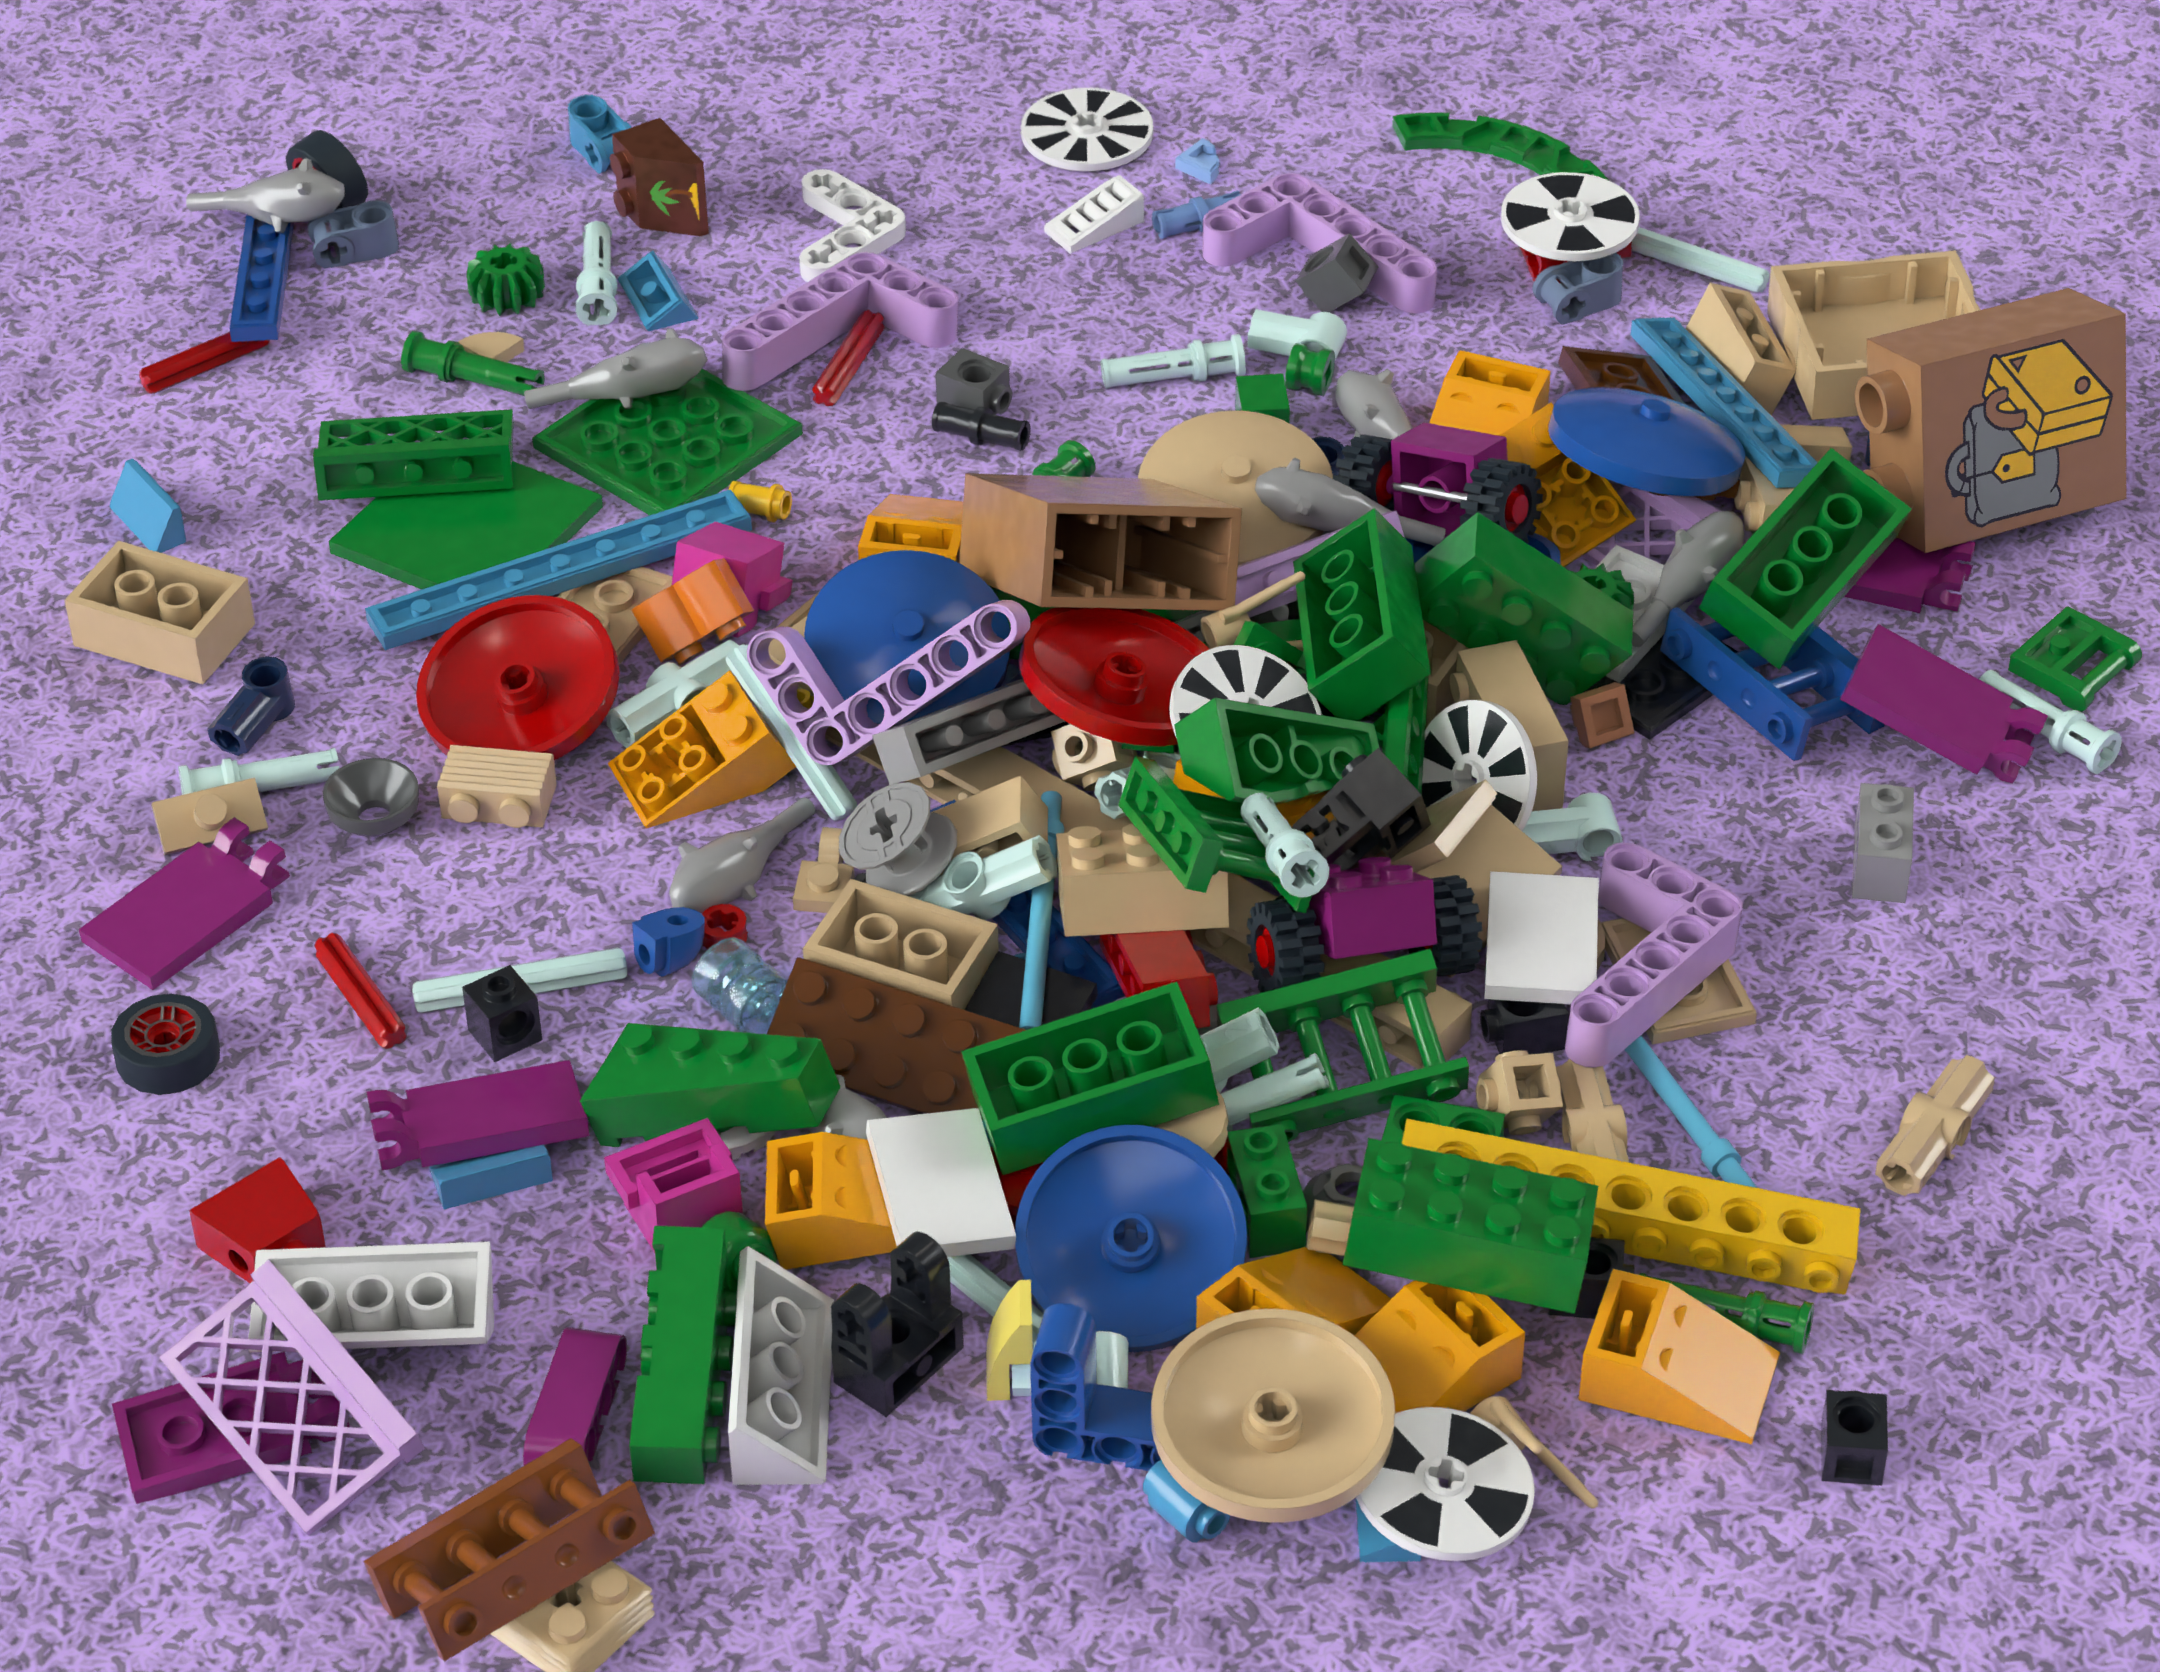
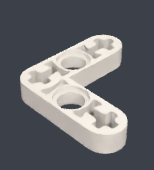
(872, 226)

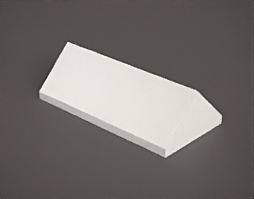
(390, 1293)
(779, 1377)

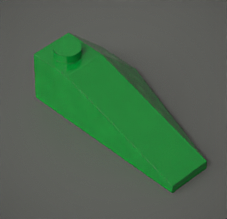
(1268, 749)

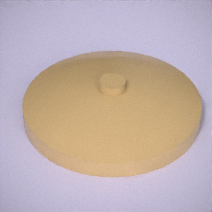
(1223, 458)
(1272, 1415)

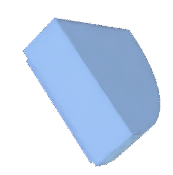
(1200, 161)

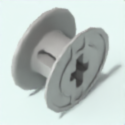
(898, 839)

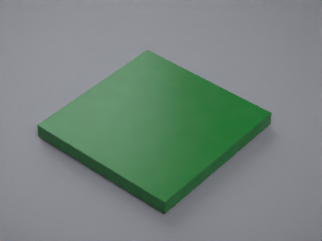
(669, 443)
(459, 533)

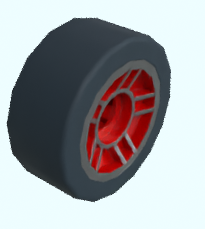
(334, 160)
(165, 1044)

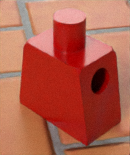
(256, 1214)

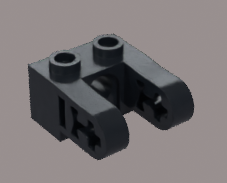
(1371, 811)
(901, 1340)

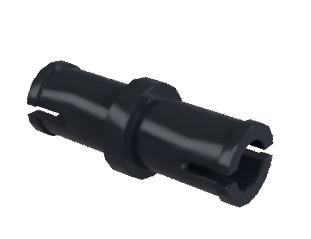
(981, 426)

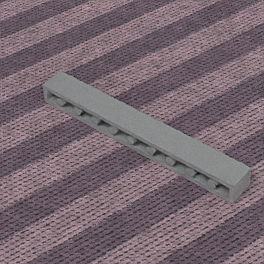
(991, 719)

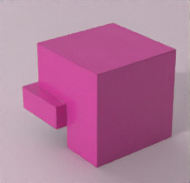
(752, 558)
(676, 1178)

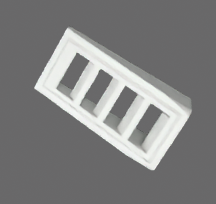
(1111, 209)

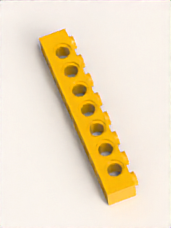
(1684, 1215)

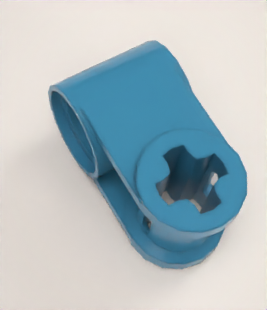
(592, 129)

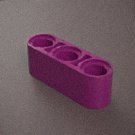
(576, 1392)

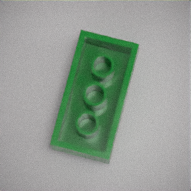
(1804, 558)
(1498, 589)
(1361, 618)
(1090, 1072)
(1471, 1225)

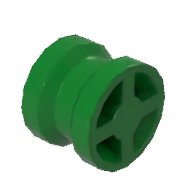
(1309, 369)

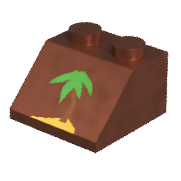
(659, 180)

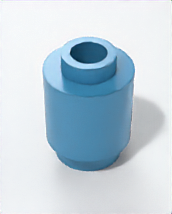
(1180, 1508)

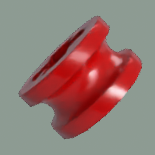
(728, 917)

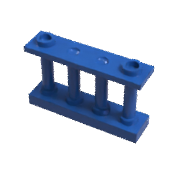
(1762, 703)

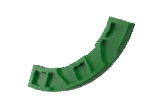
(1492, 137)

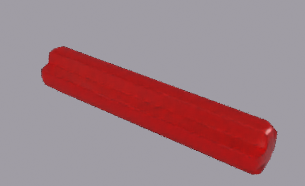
(848, 358)
(195, 361)
(360, 990)

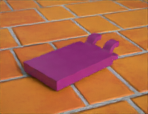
(1909, 578)
(1941, 706)
(187, 906)
(479, 1116)
(177, 1447)

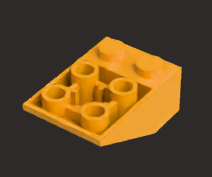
(1489, 393)
(1577, 504)
(914, 525)
(701, 756)
(824, 1200)
(1296, 1282)
(1444, 1347)
(1675, 1360)

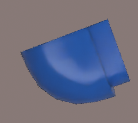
(668, 939)

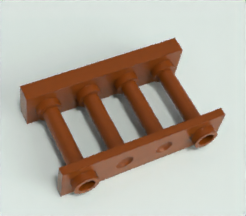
(494, 1522)

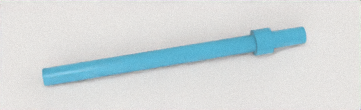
(1039, 927)
(1717, 1152)

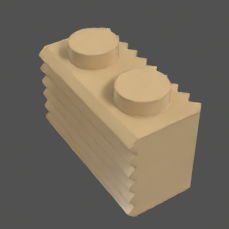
(496, 786)

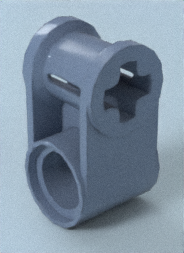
(356, 233)
(1583, 289)

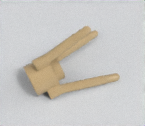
(1224, 625)
(1501, 1414)

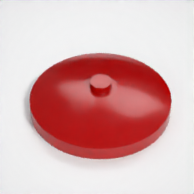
(1108, 670)
(519, 677)

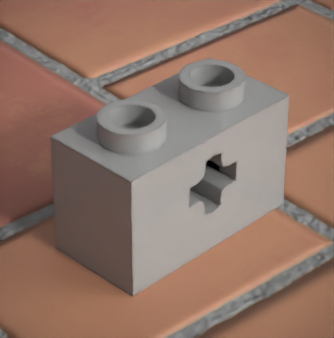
(1883, 843)

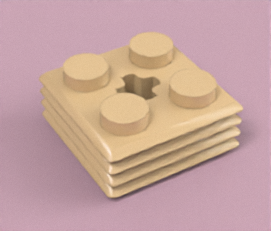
(582, 1622)

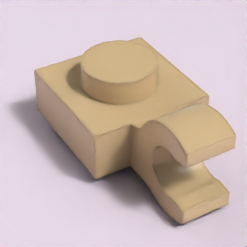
(822, 880)

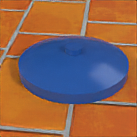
(1646, 441)
(890, 609)
(1130, 1231)

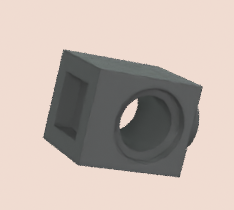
(1336, 274)
(974, 382)

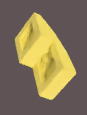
(1009, 1339)

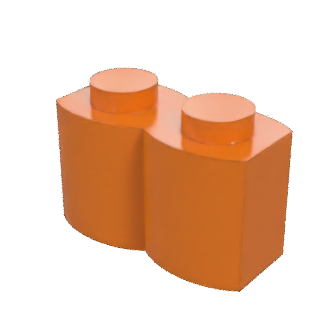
(693, 611)

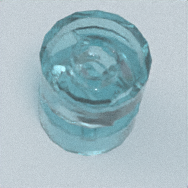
(739, 985)

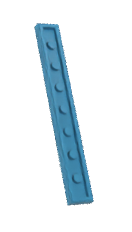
(1724, 399)
(551, 569)

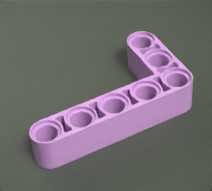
(1316, 218)
(829, 308)
(889, 689)
(1691, 935)

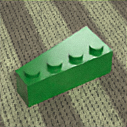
(681, 1075)
(683, 1357)

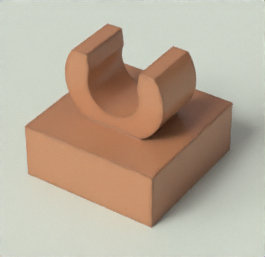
(1602, 715)

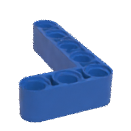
(1073, 1410)

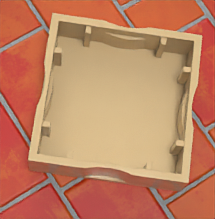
(1833, 306)

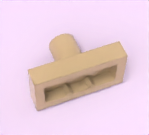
(201, 814)

